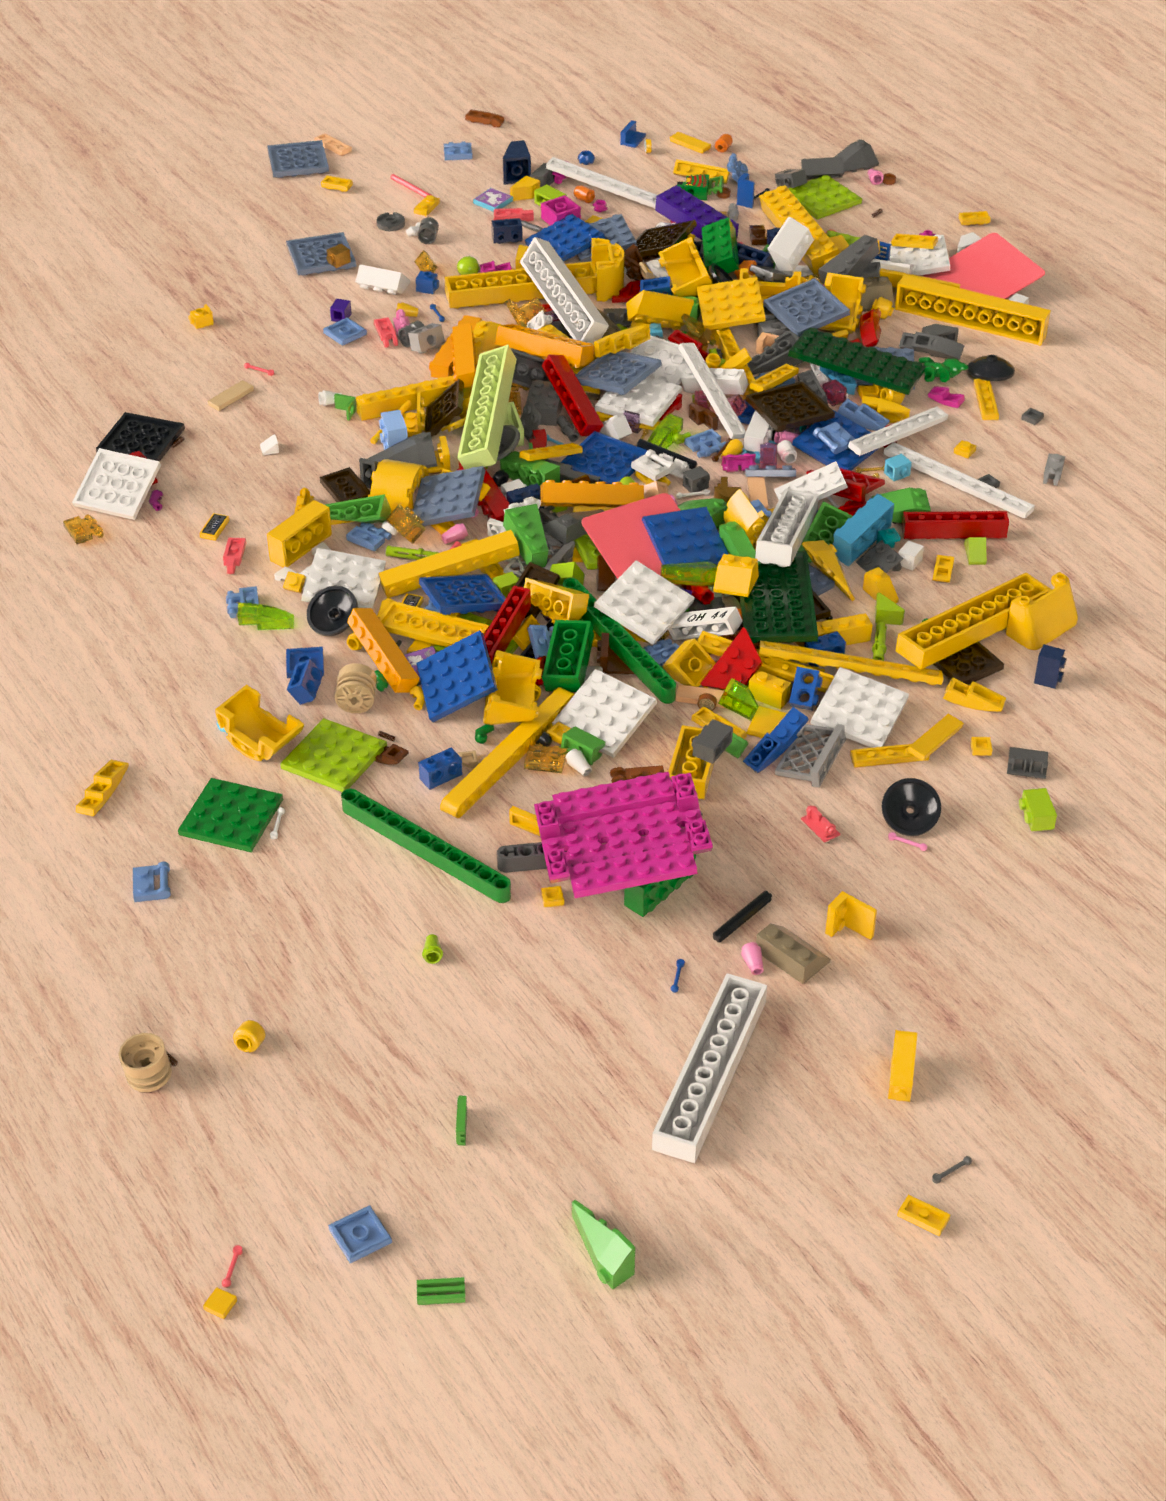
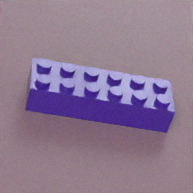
(682, 206)

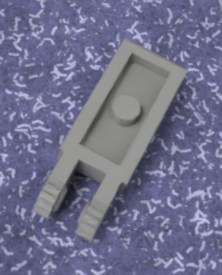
(1053, 468)

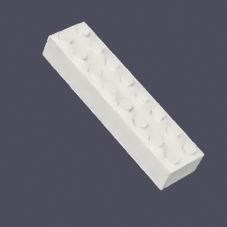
(786, 527)

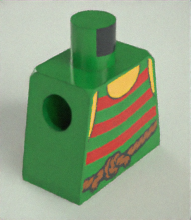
(696, 185)

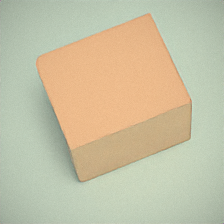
(764, 340)
(654, 489)

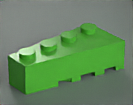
(529, 471)
(529, 533)

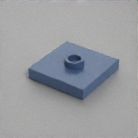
(344, 331)
(360, 1234)

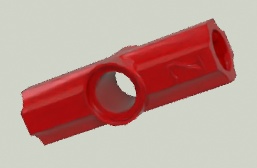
(701, 593)

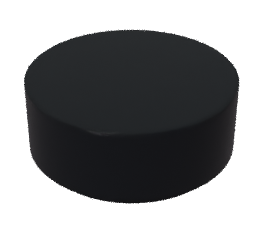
(500, 477)

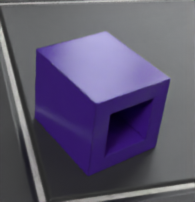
(340, 310)

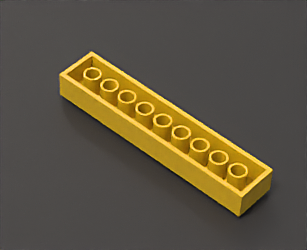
(780, 205)
(508, 284)
(972, 310)
(966, 622)

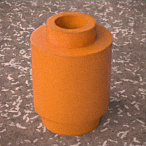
(723, 143)
(584, 194)

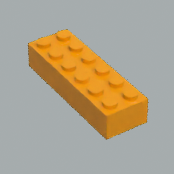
(543, 343)

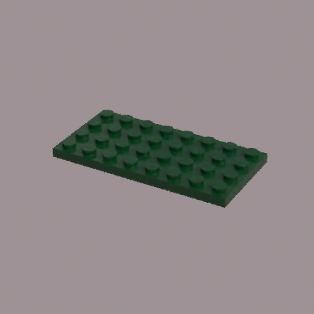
(857, 360)
(781, 604)

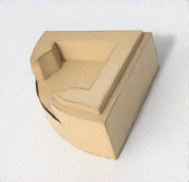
(469, 758)

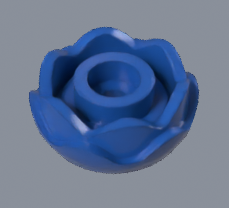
(586, 157)

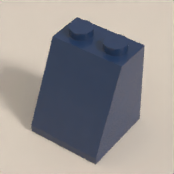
(516, 162)

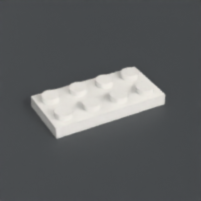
(822, 482)

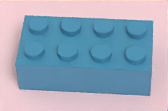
(862, 529)

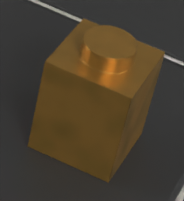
(338, 255)

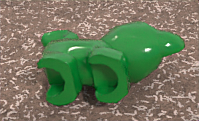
(944, 371)

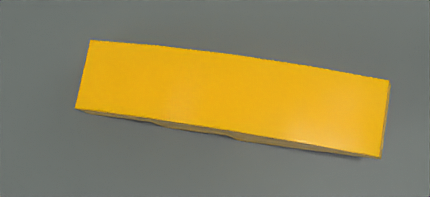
(622, 339)
(102, 788)

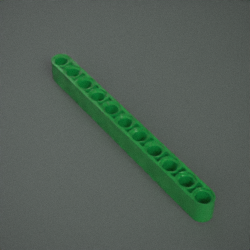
(628, 649)
(426, 845)

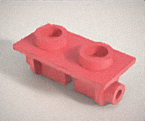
(819, 824)

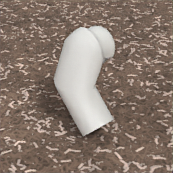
(413, 230)

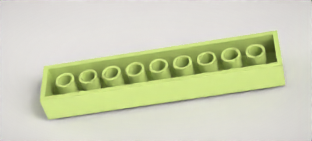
(487, 408)

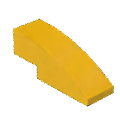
(888, 409)
(973, 696)

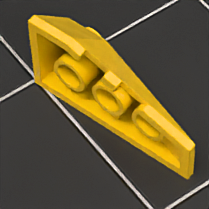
(826, 560)
(557, 601)

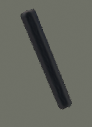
(660, 450)
(742, 916)

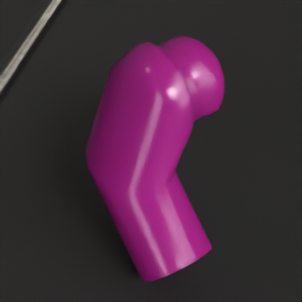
(153, 500)

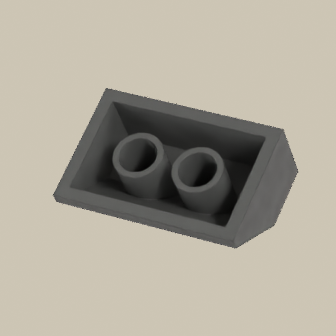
(528, 369)

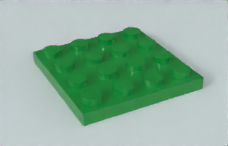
(230, 815)

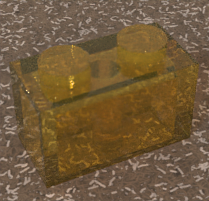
(406, 524)

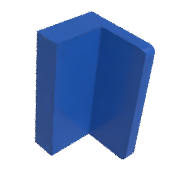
(630, 136)
(745, 191)

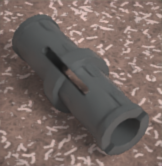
(567, 428)

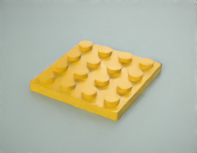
(731, 303)

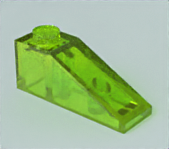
(690, 573)

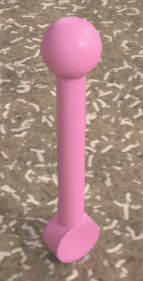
(892, 836)

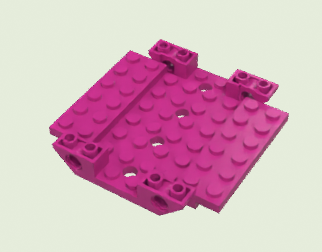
(619, 817)

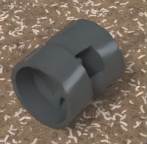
(428, 230)
(403, 332)

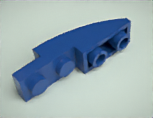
(776, 742)

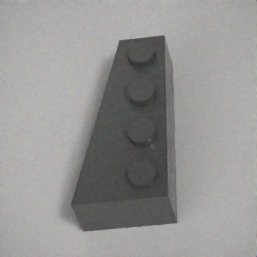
(853, 259)

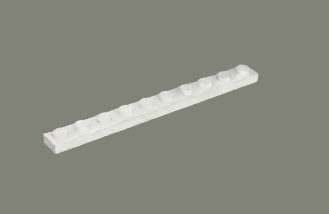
(602, 181)
(962, 481)

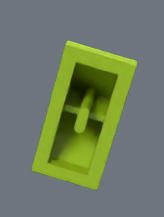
(976, 550)
(568, 570)
(888, 611)

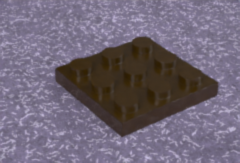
(444, 408)
(970, 664)

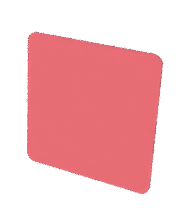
(991, 268)
(622, 535)

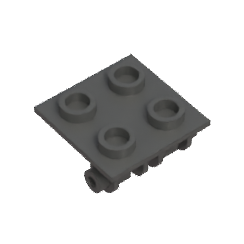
(618, 316)
(530, 419)
(881, 556)
(1027, 762)

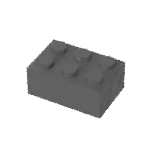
(546, 401)

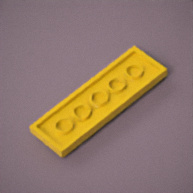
(428, 624)

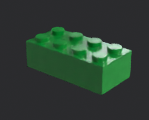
(720, 245)
(568, 655)
(646, 897)

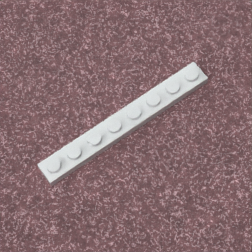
(712, 390)
(898, 431)

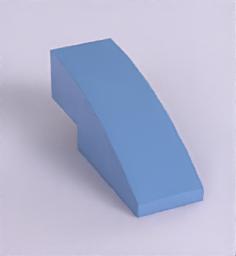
(863, 415)

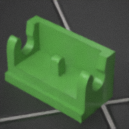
(583, 741)

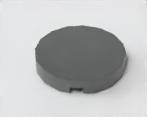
(390, 222)

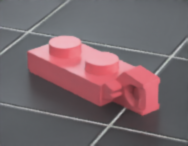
(511, 213)
(234, 553)

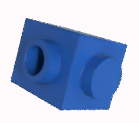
(427, 282)

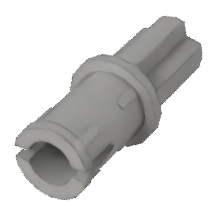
(733, 212)

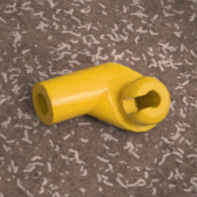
(418, 693)

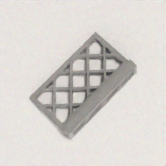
(558, 556)
(825, 756)

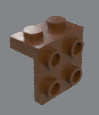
(631, 263)
(608, 659)

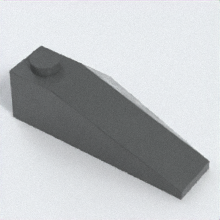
(857, 156)
(775, 355)
(415, 449)
(568, 526)

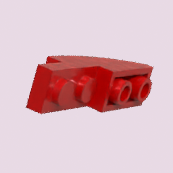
(870, 327)

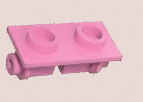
(400, 320)

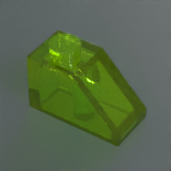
(739, 699)

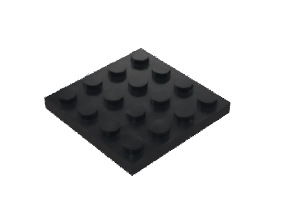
(143, 434)

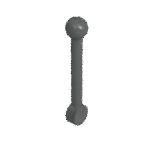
(936, 1178)

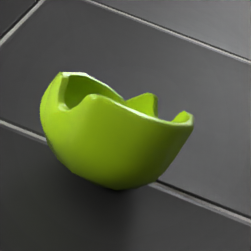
(468, 265)

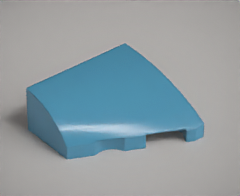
(847, 381)

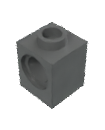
(696, 479)

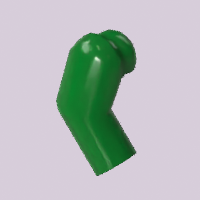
(382, 682)
(481, 733)

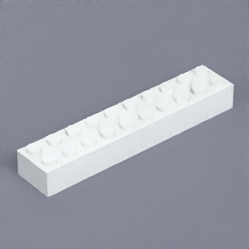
(563, 292)
(709, 1068)

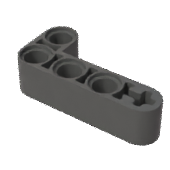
(521, 857)

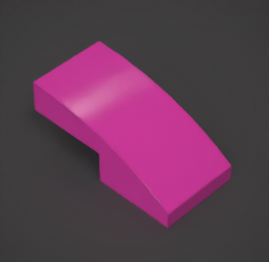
(491, 267)
(944, 397)

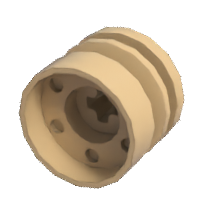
(355, 688)
(145, 1062)

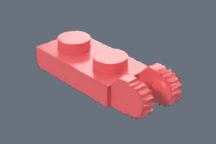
(386, 331)

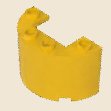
(609, 267)
(849, 291)
(397, 481)
(746, 516)
(252, 728)

